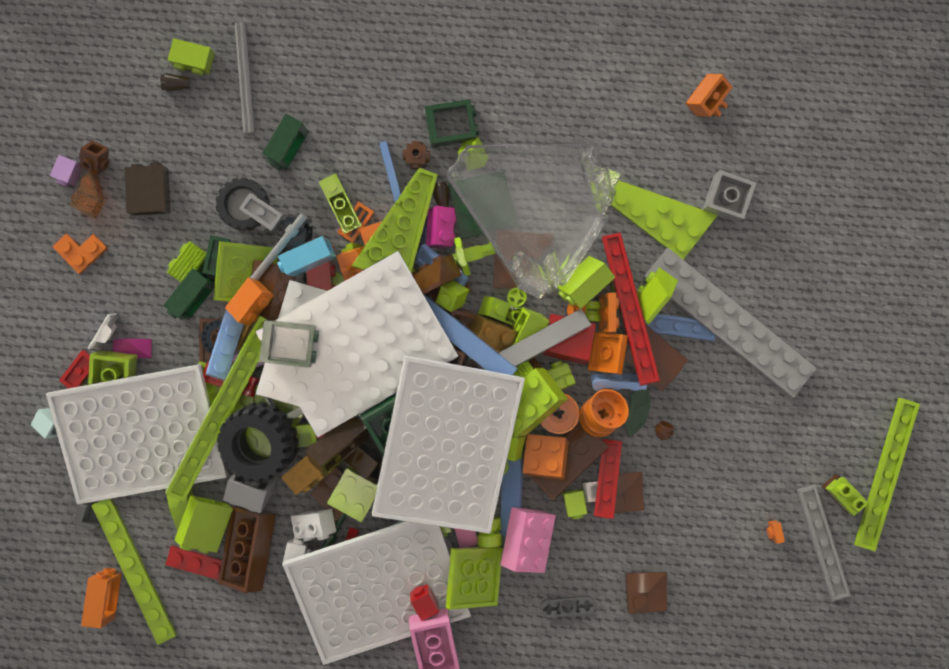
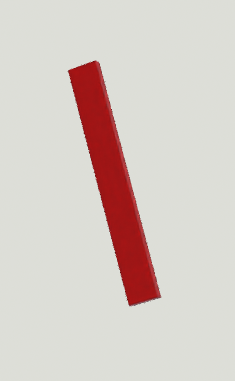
(630, 309)

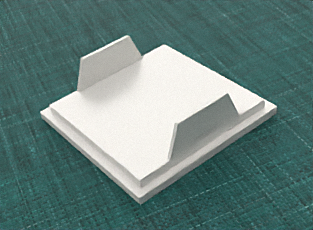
(105, 331)

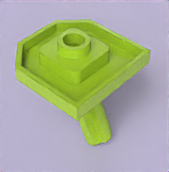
(467, 255)

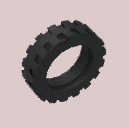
(223, 198)

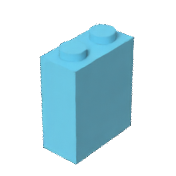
(306, 257)

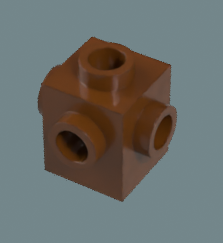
(94, 157)
(418, 161)

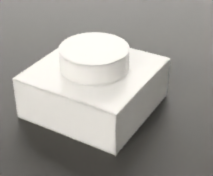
(590, 491)

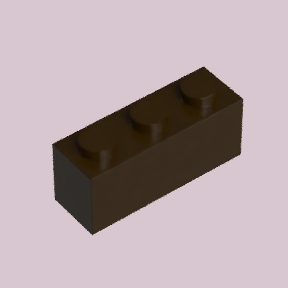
(337, 445)

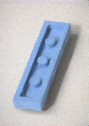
(224, 347)

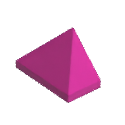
(140, 347)

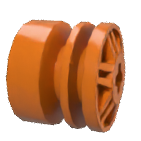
(603, 413)
(568, 420)

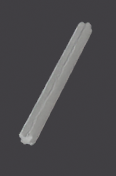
(244, 78)

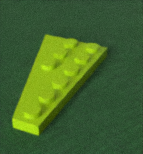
(662, 218)
(402, 224)

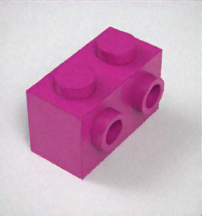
(440, 227)

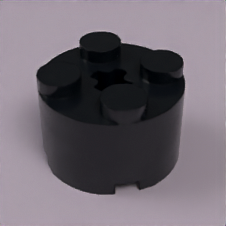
(304, 235)

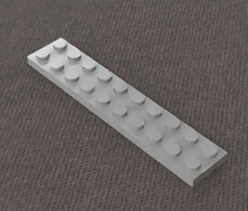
(735, 326)

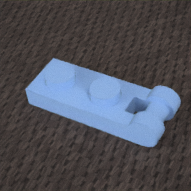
(615, 381)

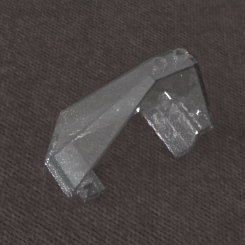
(536, 206)

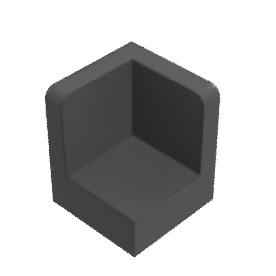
(86, 517)

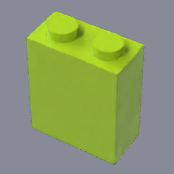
(585, 282)
(203, 524)

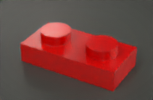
(77, 371)

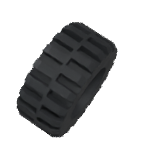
(242, 458)

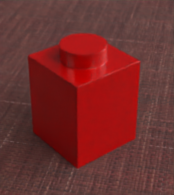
(424, 602)

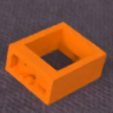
(101, 598)

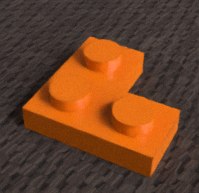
(80, 256)

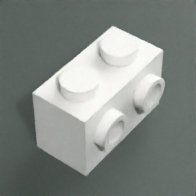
(313, 524)

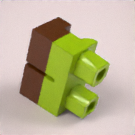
(845, 495)

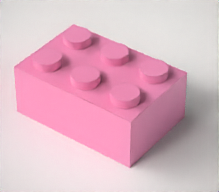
(528, 540)
(434, 641)

